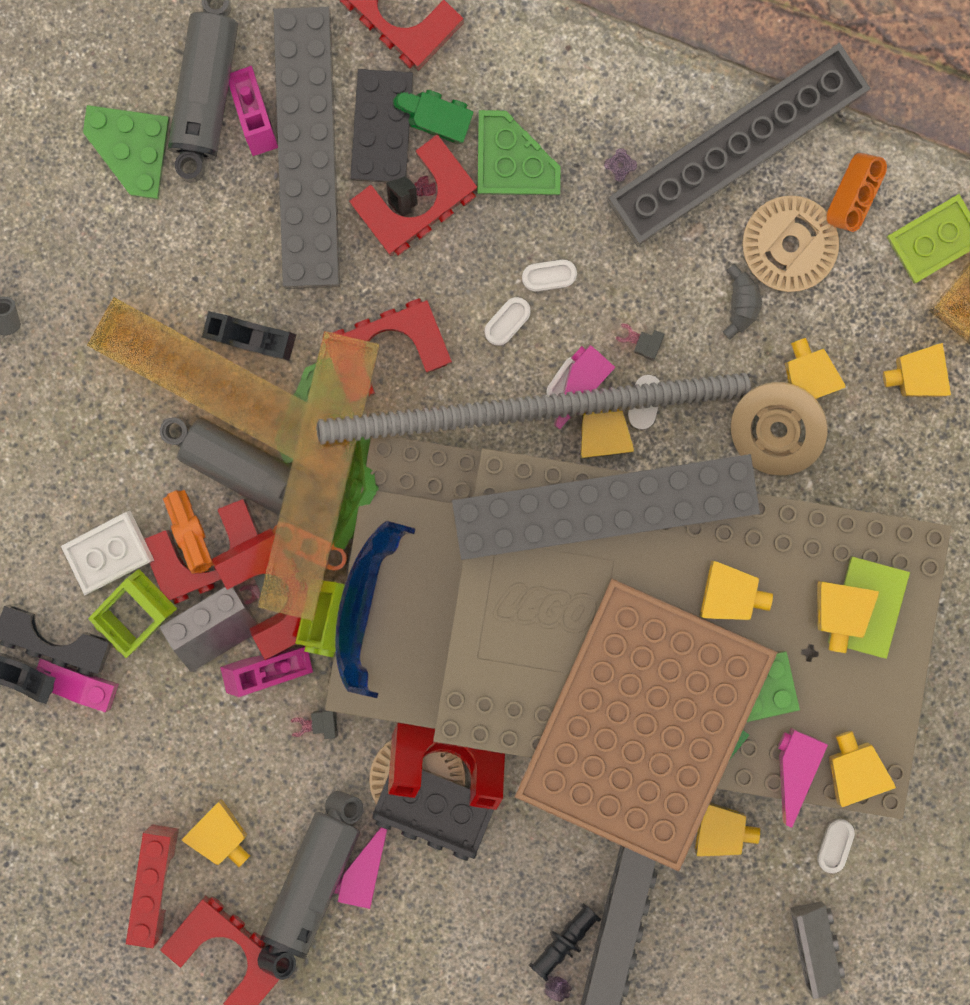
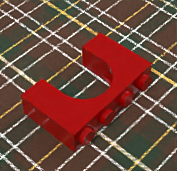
(414, 43)
(397, 231)
(417, 324)
(248, 561)
(174, 575)
(415, 742)
(146, 915)
(211, 921)

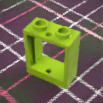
(148, 597)
(320, 634)

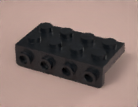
(436, 815)

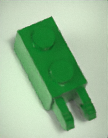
(435, 115)

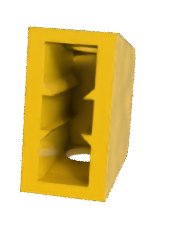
(813, 370)
(920, 373)
(604, 434)
(732, 594)
(844, 612)
(857, 771)
(724, 832)
(218, 836)

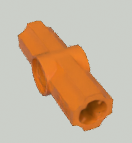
(188, 531)

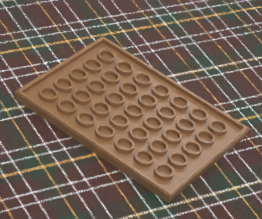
(645, 724)

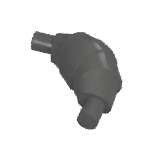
(744, 302)

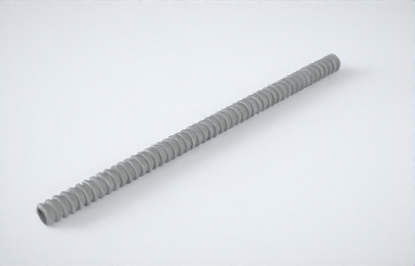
(536, 408)

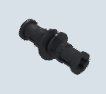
(564, 942)

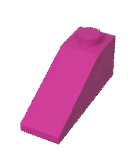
(252, 111)
(585, 374)
(257, 673)
(80, 688)
(798, 765)
(361, 875)

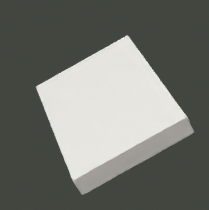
(107, 553)

